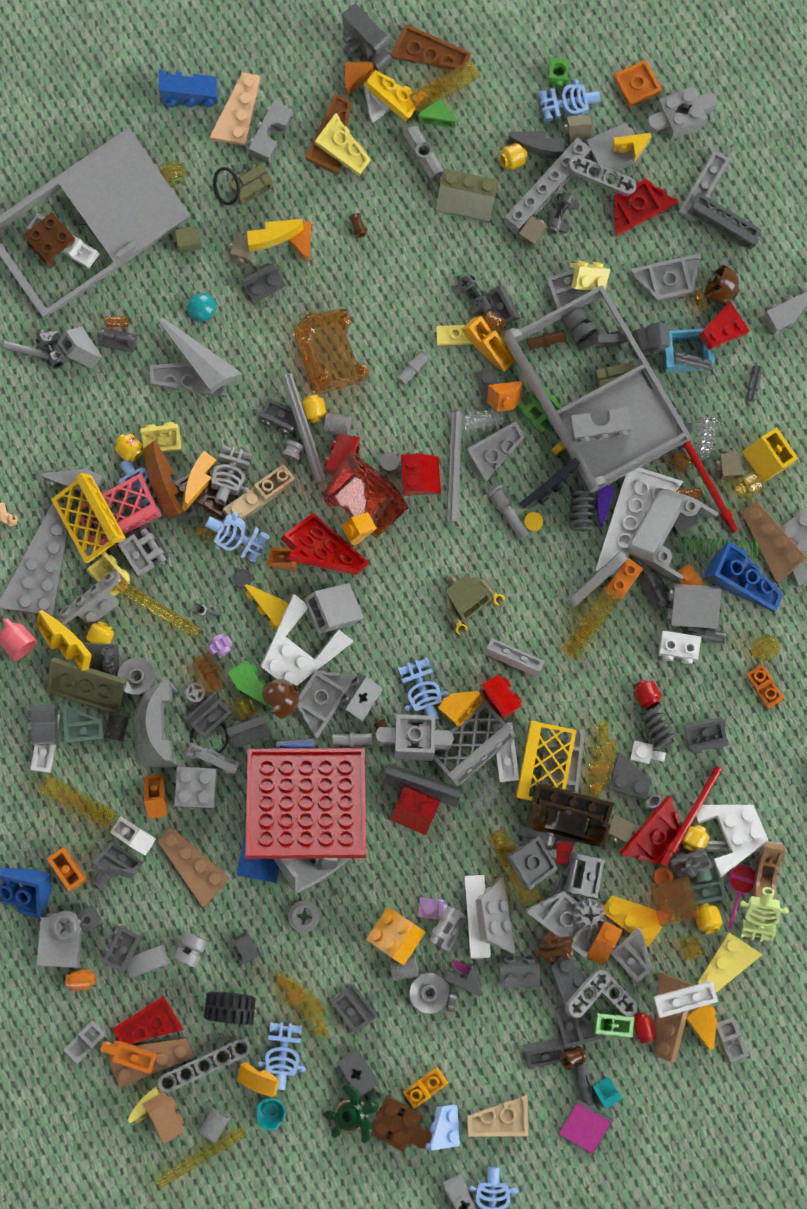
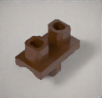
(553, 946)

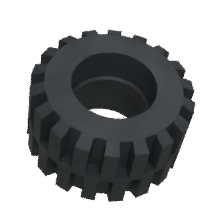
(229, 1008)

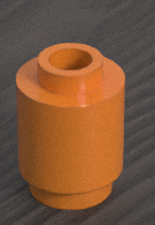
(80, 980)

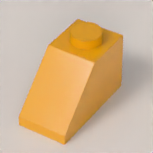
(358, 528)
(460, 706)
(704, 1024)

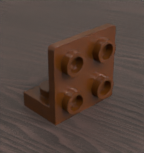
(49, 239)

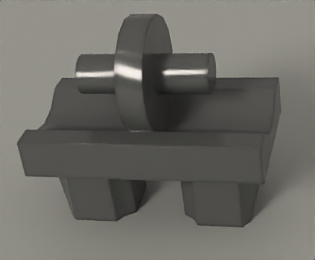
(691, 863)

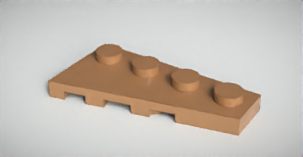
(669, 1028)

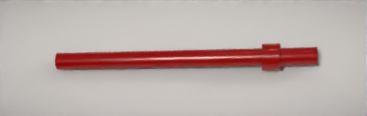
(725, 514)
(673, 847)

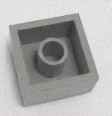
(196, 788)

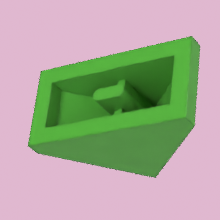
(438, 115)
(614, 1025)

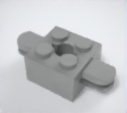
(682, 112)
(412, 730)

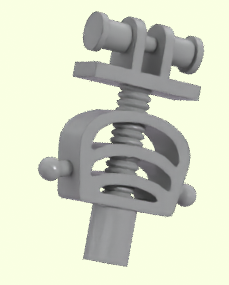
(228, 478)

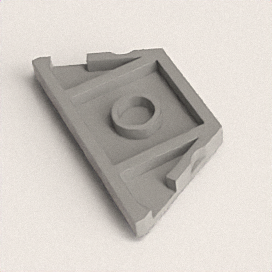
(669, 278)
(321, 698)
(575, 765)
(495, 917)
(558, 917)

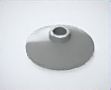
(134, 667)
(437, 1000)

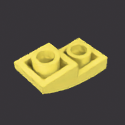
(139, 1111)

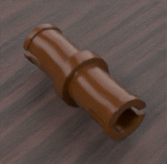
(547, 340)

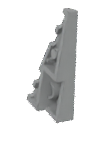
(208, 366)

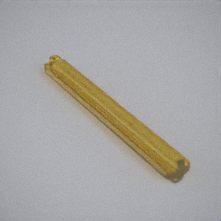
(158, 608)
(201, 1157)

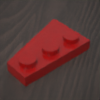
(724, 328)
(149, 1022)

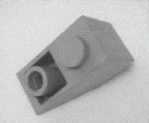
(79, 347)

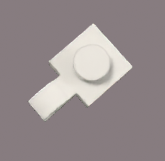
(643, 753)

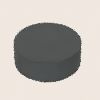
(451, 1004)

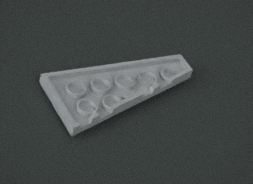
(39, 572)

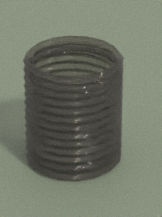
(116, 727)

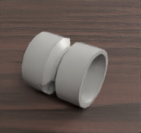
(193, 942)

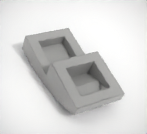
(147, 961)
(731, 1040)
(84, 1042)

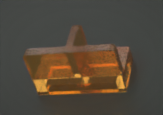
(208, 673)

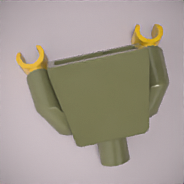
(468, 597)

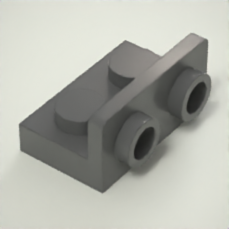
(263, 282)
(121, 949)

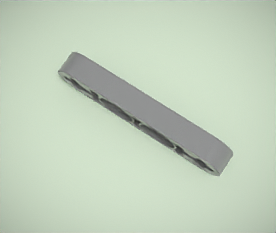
(601, 177)
(597, 579)

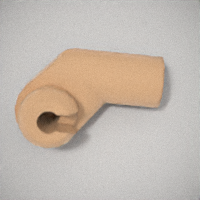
(7, 518)

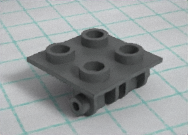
(104, 657)

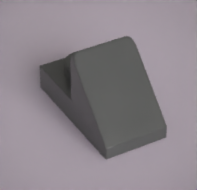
(486, 378)
(469, 983)

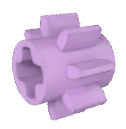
(220, 645)

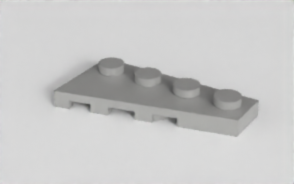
(181, 377)

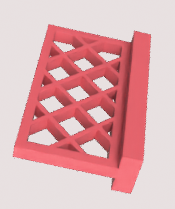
(136, 519)

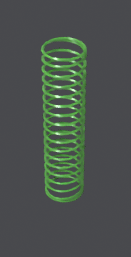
(685, 541)

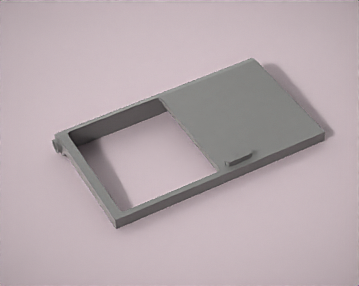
(118, 198)
(652, 415)

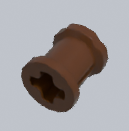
(571, 1058)

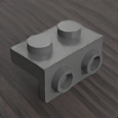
(278, 416)
(249, 731)
(706, 735)
(519, 971)

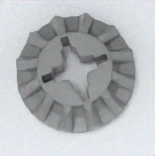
(583, 908)
(309, 924)
(58, 927)

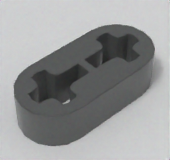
(529, 833)

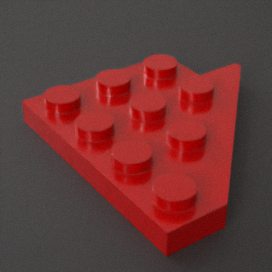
(322, 547)

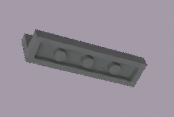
(722, 223)

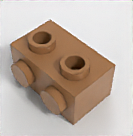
(163, 1117)

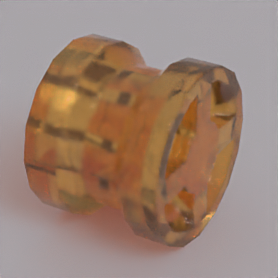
(495, 322)
(681, 461)

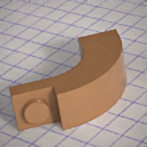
(767, 868)

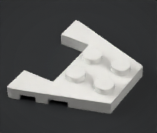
(741, 830)

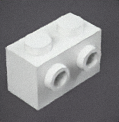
(679, 646)

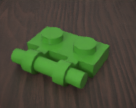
(526, 410)

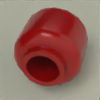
(647, 694)

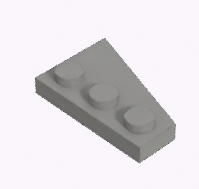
(494, 449)

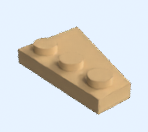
(501, 1121)

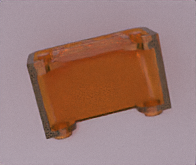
(327, 351)

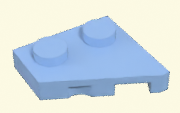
(444, 1128)

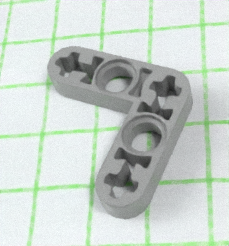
(603, 989)

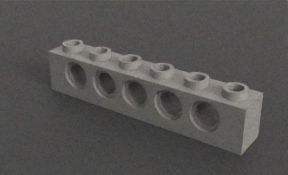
(545, 187)

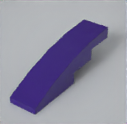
(603, 501)

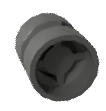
(579, 325)

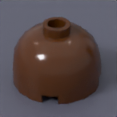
(724, 285)
(282, 697)

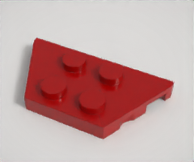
(640, 206)
(654, 834)

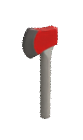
(562, 850)

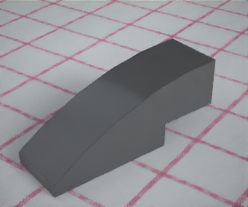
(537, 143)

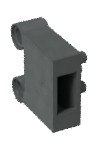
(365, 37)

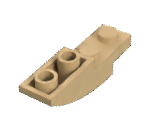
(261, 493)

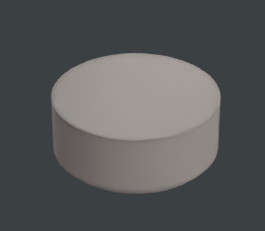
(389, 462)

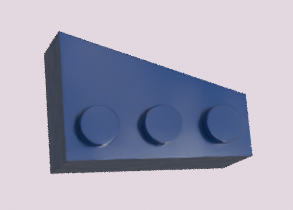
(188, 90)

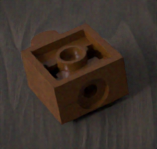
(399, 1126)

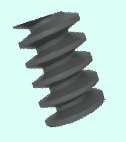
(580, 510)
(657, 727)

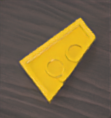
(391, 94)

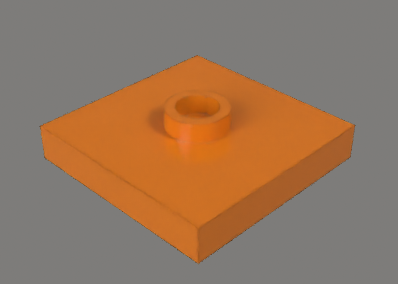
(637, 83)

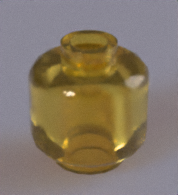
(173, 172)
(749, 485)
(765, 647)

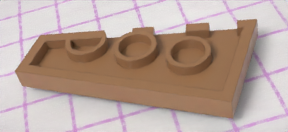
(776, 546)
(196, 870)
(168, 1054)

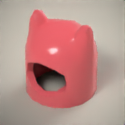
(16, 640)

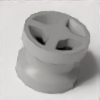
(292, 450)
(193, 691)

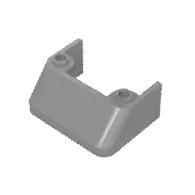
(655, 526)

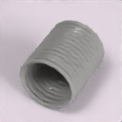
(337, 424)
(405, 971)
(213, 1125)

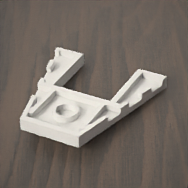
(289, 661)

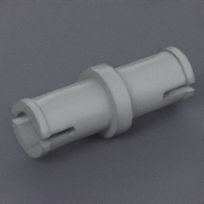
(413, 367)
(351, 739)

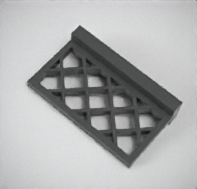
(399, 777)

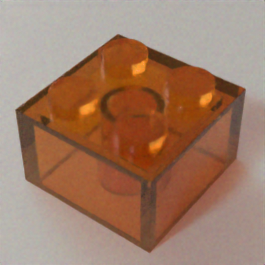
(675, 901)

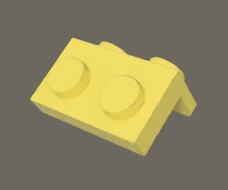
(589, 275)
(166, 436)
(105, 565)

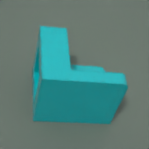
(607, 1092)

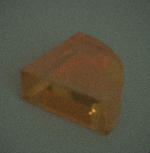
(700, 300)

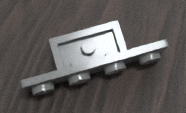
(94, 602)

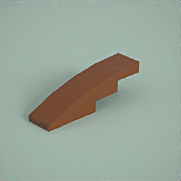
(162, 484)

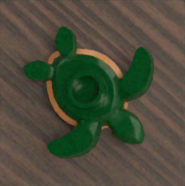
(352, 1115)

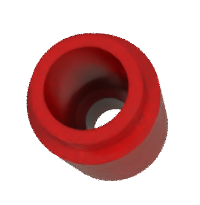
(644, 1027)

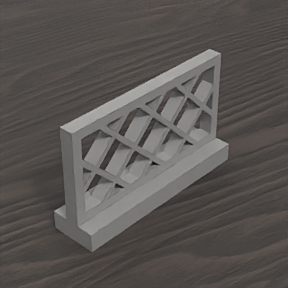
(483, 752)

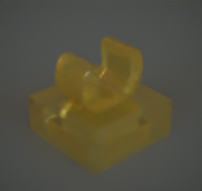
(205, 532)
(245, 709)
(692, 948)

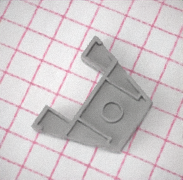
(797, 531)

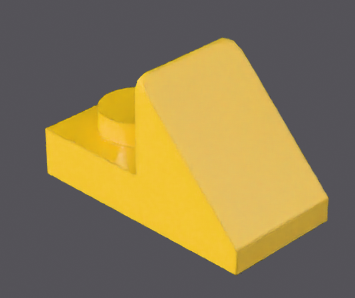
(635, 143)

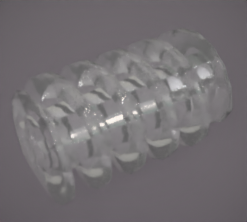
(482, 420)
(705, 435)

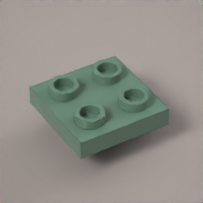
(708, 885)

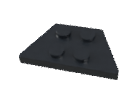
(554, 484)

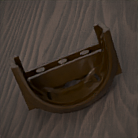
(569, 815)

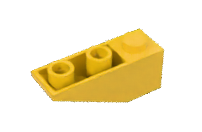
(267, 605)

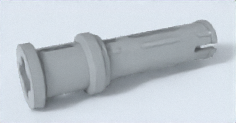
(504, 504)

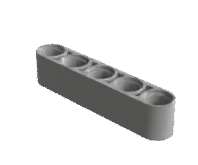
(197, 1072)

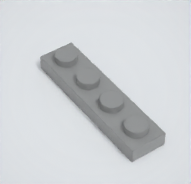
(705, 182)

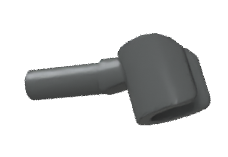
(204, 610)

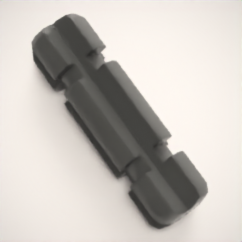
(693, 361)
(754, 383)

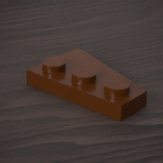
(206, 498)

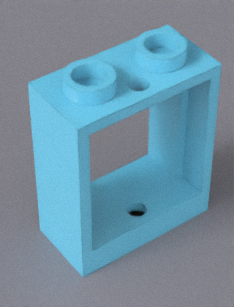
(668, 356)

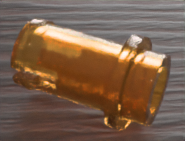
(117, 321)
(694, 492)

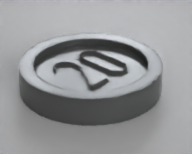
(242, 578)

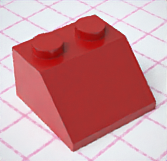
(341, 448)
(420, 474)
(501, 697)
(415, 809)

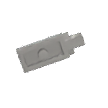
(213, 758)

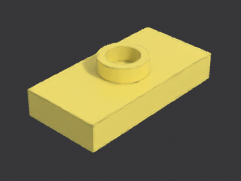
(451, 335)

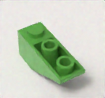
(247, 682)

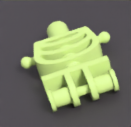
(762, 916)

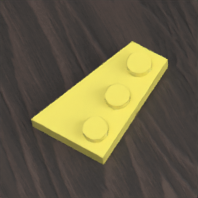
(728, 961)

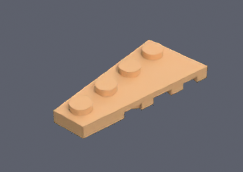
(237, 114)

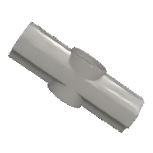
(417, 144)

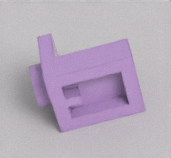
(431, 908)

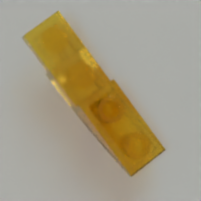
(445, 86)
(591, 622)
(602, 768)
(78, 801)
(503, 846)
(300, 995)

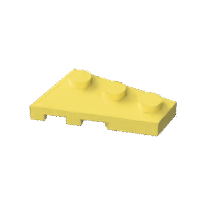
(341, 145)

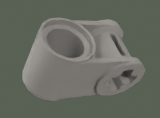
(458, 1191)

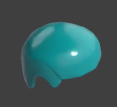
(201, 307)
(266, 1107)

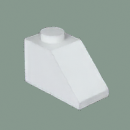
(133, 835)

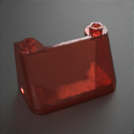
(362, 490)

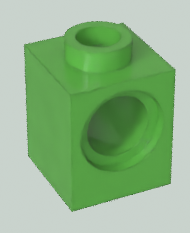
(558, 65)

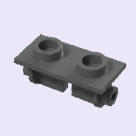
(117, 339)
(654, 590)

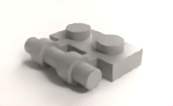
(136, 554)
(448, 928)

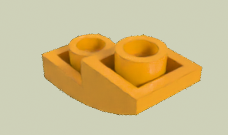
(260, 1082)
(425, 1087)

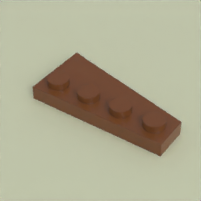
(427, 49)
(317, 155)

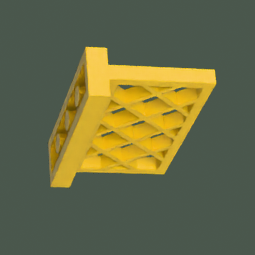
(98, 507)
(530, 755)

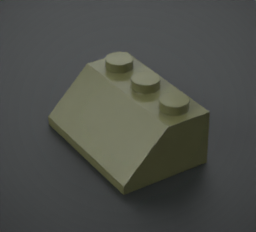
(466, 195)

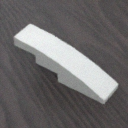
(77, 250)
(474, 888)

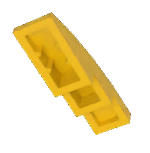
(61, 637)

